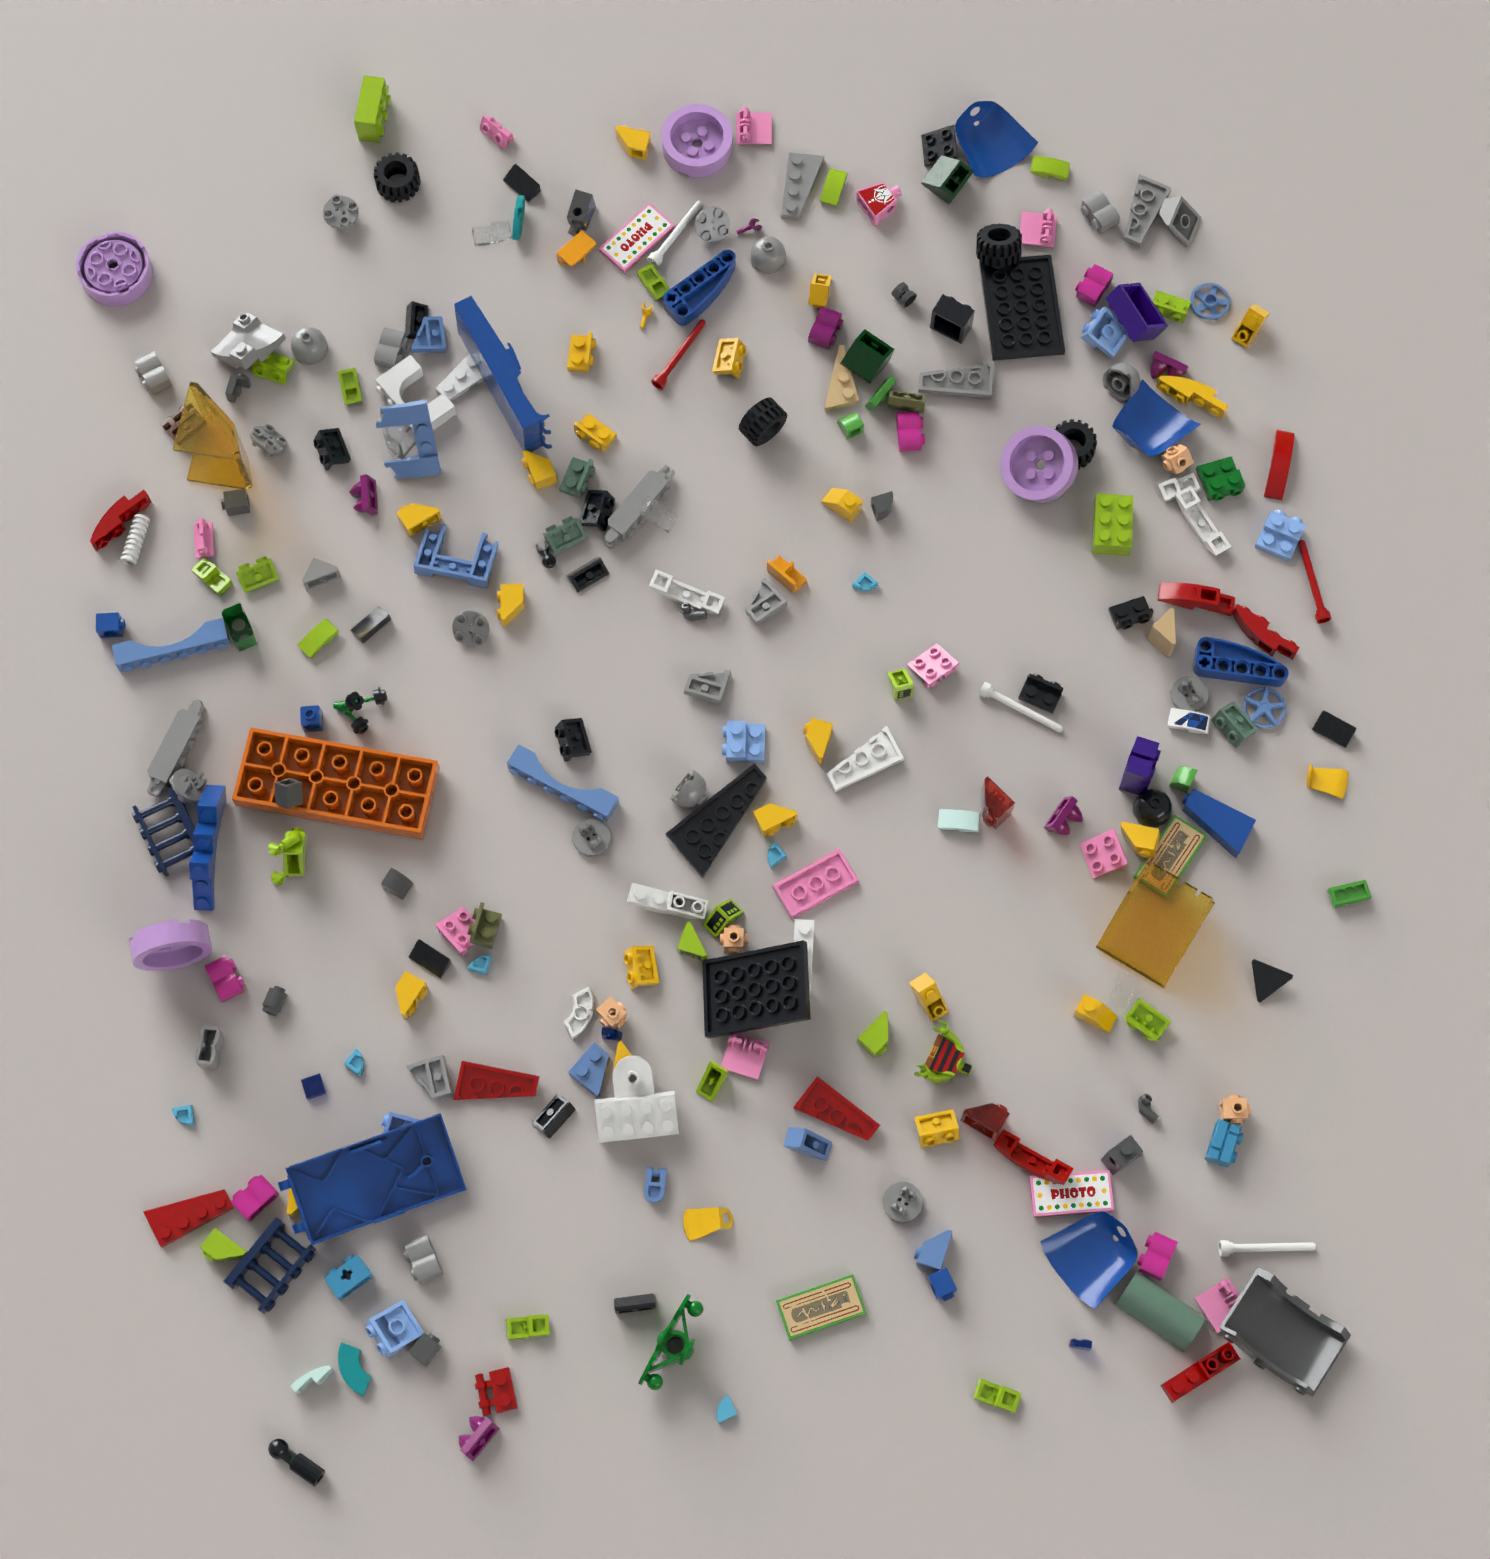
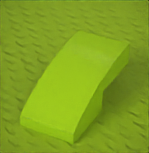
(1049, 166)
(833, 187)
(653, 281)
(350, 386)
(212, 576)
(318, 637)
(527, 1327)
(997, 1395)

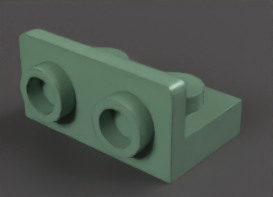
(576, 477)
(565, 534)
(1234, 724)

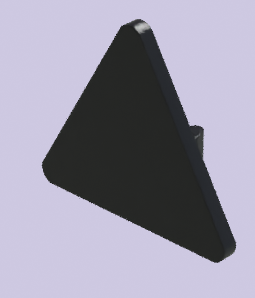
(1268, 979)

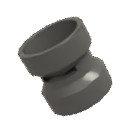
(904, 294)

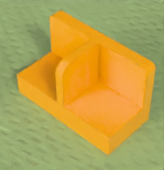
(575, 249)
(786, 574)

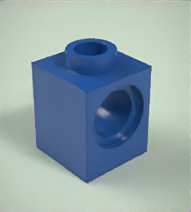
(110, 625)
(311, 718)
(942, 1284)

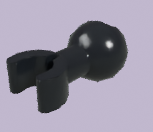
(548, 559)

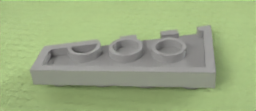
(800, 177)
(1145, 208)
(966, 382)

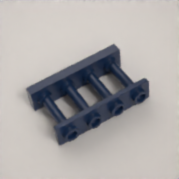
(180, 816)
(250, 1262)

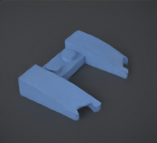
(418, 415)
(431, 562)

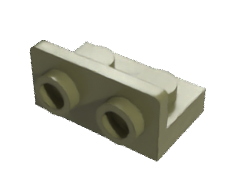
(906, 401)
(485, 927)

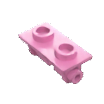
(493, 130)
(203, 539)

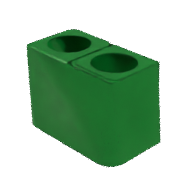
(235, 612)

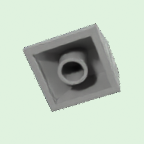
(1180, 218)

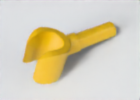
(646, 312)

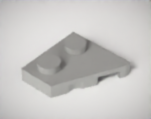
(765, 603)
(707, 686)
(433, 1076)

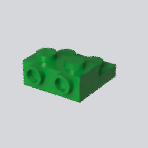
(1220, 479)

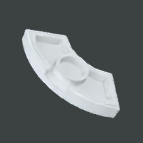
(581, 1013)

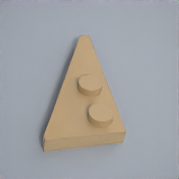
(842, 386)

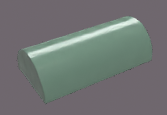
(1160, 1311)

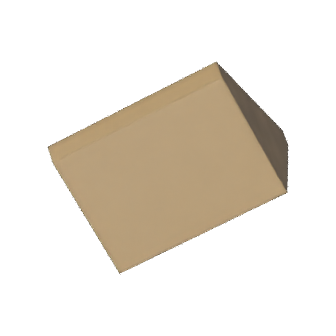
(1163, 633)

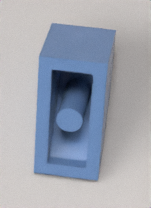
(807, 1143)
(933, 1251)

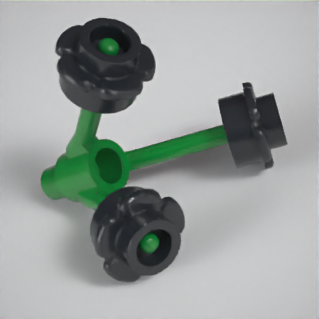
(354, 702)

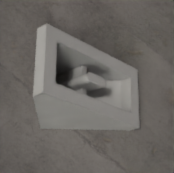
(319, 573)

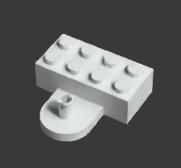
(636, 1107)

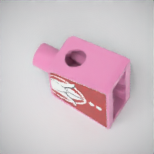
(878, 201)

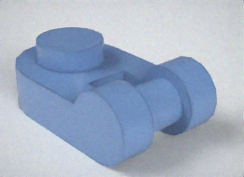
(655, 1191)

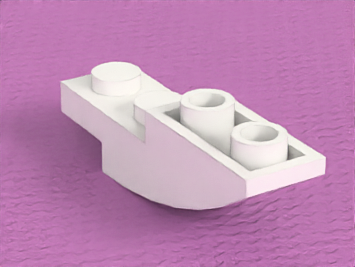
(667, 902)

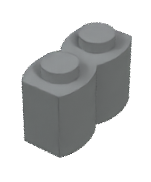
(1100, 212)
(390, 348)
(153, 373)
(207, 1053)
(423, 1259)

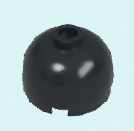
(1152, 808)

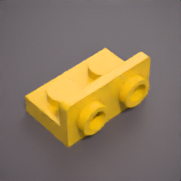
(580, 352)
(729, 357)
(594, 432)
(641, 966)
(937, 1128)

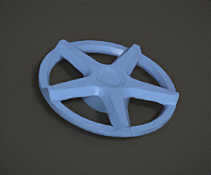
(1210, 301)
(1264, 707)

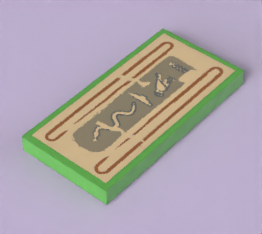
(1175, 847)
(821, 1307)

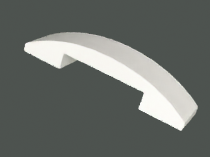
(1200, 522)
(681, 593)

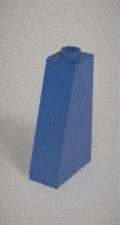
(1219, 820)

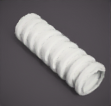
(135, 539)

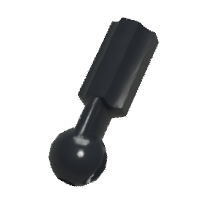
(297, 1462)

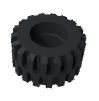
(397, 165)
(999, 245)
(762, 421)
(1082, 434)

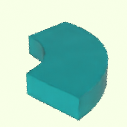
(518, 217)
(351, 1368)

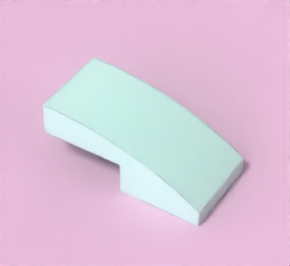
(959, 820)
(317, 1375)

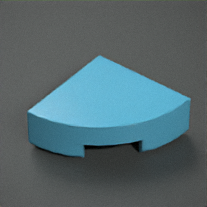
(865, 583)
(775, 855)
(480, 964)
(355, 1062)
(184, 1115)
(725, 1410)

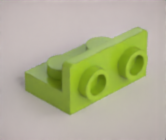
(1171, 306)
(257, 575)

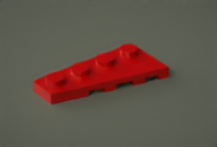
(487, 1082)
(833, 1108)
(185, 1216)

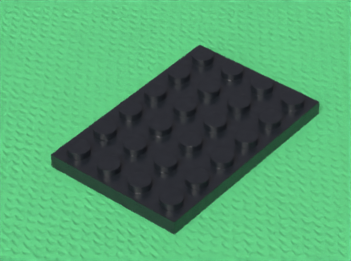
(1022, 309)
(756, 989)

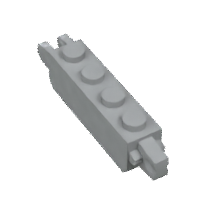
(627, 516)
(175, 747)

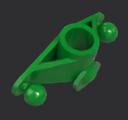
(655, 1381)

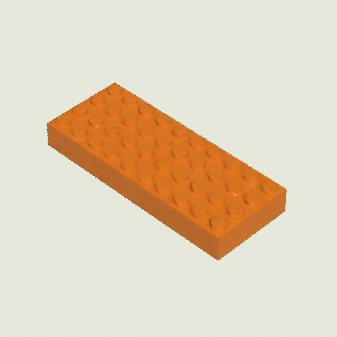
(338, 783)

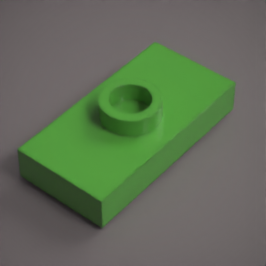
(881, 393)
(1349, 893)

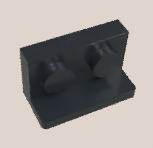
(331, 447)
(597, 509)
(1130, 613)
(1041, 692)
(572, 738)

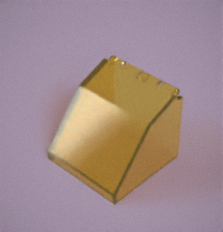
(213, 441)
(1155, 924)

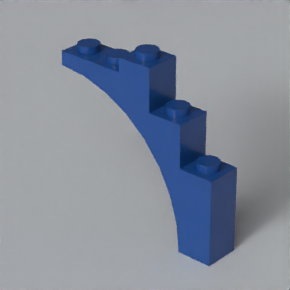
(205, 839)

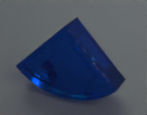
(611, 1034)
(1078, 1344)

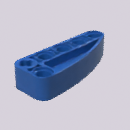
(700, 294)
(1235, 656)

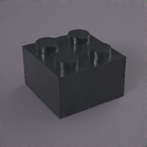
(952, 318)

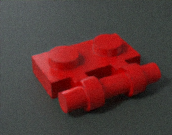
(502, 1389)

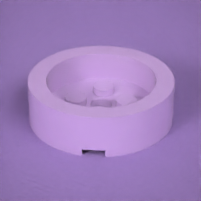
(702, 125)
(119, 284)
(1023, 454)
(170, 945)

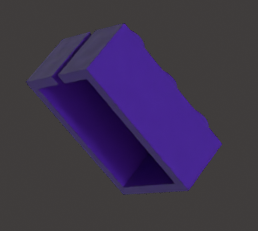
(1136, 312)
(1140, 766)

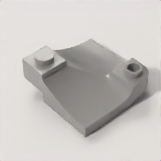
(247, 342)

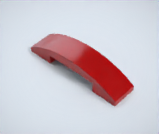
(1279, 465)
(1030, 1160)

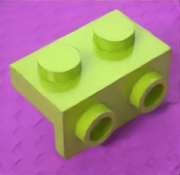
(274, 368)
(1147, 1020)

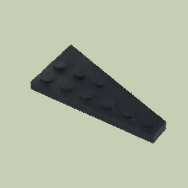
(708, 827)

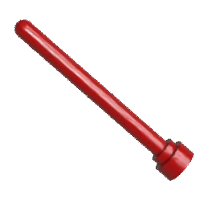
(660, 380)
(1322, 614)

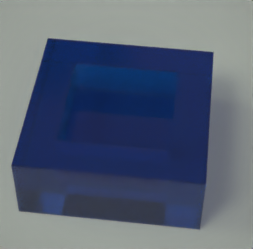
(313, 1086)

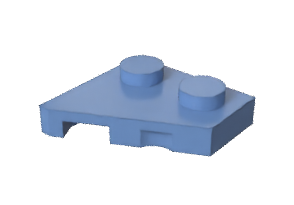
(430, 336)
(591, 1069)

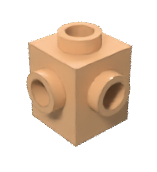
(1176, 459)
(733, 946)
(609, 1008)
(1234, 1109)

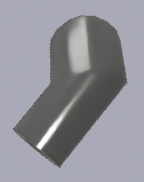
(691, 614)
(1144, 1107)

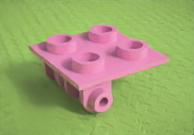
(753, 128)
(1038, 228)
(933, 665)
(1103, 853)
(456, 928)
(745, 1055)
(1217, 1302)

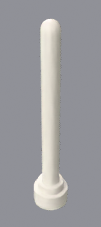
(657, 256)
(988, 691)
(1227, 1248)

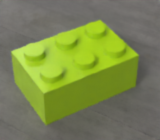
(372, 109)
(1112, 524)

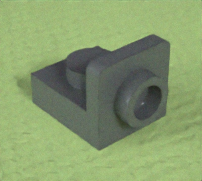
(234, 386)

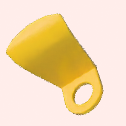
(1328, 780)
(705, 1221)

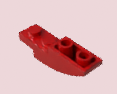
(112, 522)
(1195, 595)
(1256, 630)
(1200, 1372)

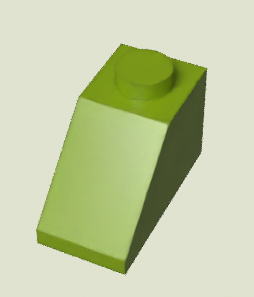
(875, 1037)
(221, 1248)

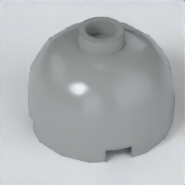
(768, 255)
(309, 345)
(1121, 381)
(690, 790)

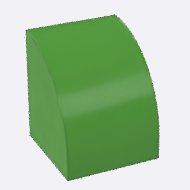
(851, 425)
(1183, 778)

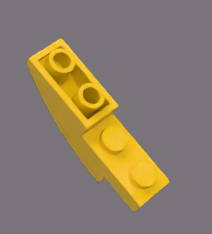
(1186, 389)

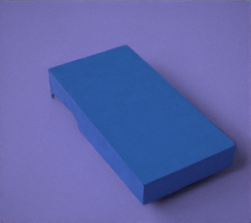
(500, 372)
(374, 1179)

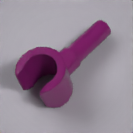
(751, 226)

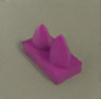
(1161, 362)
(367, 490)
(1066, 809)
(483, 1431)

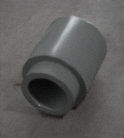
(274, 1000)

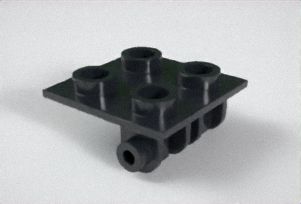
(939, 143)

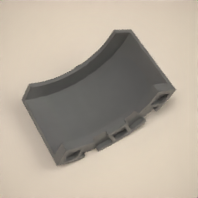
(1283, 1333)

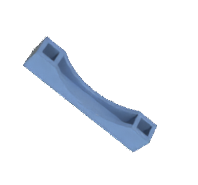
(209, 636)
(596, 801)

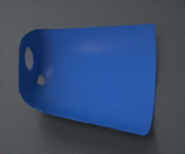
(994, 143)
(1151, 422)
(1089, 1256)

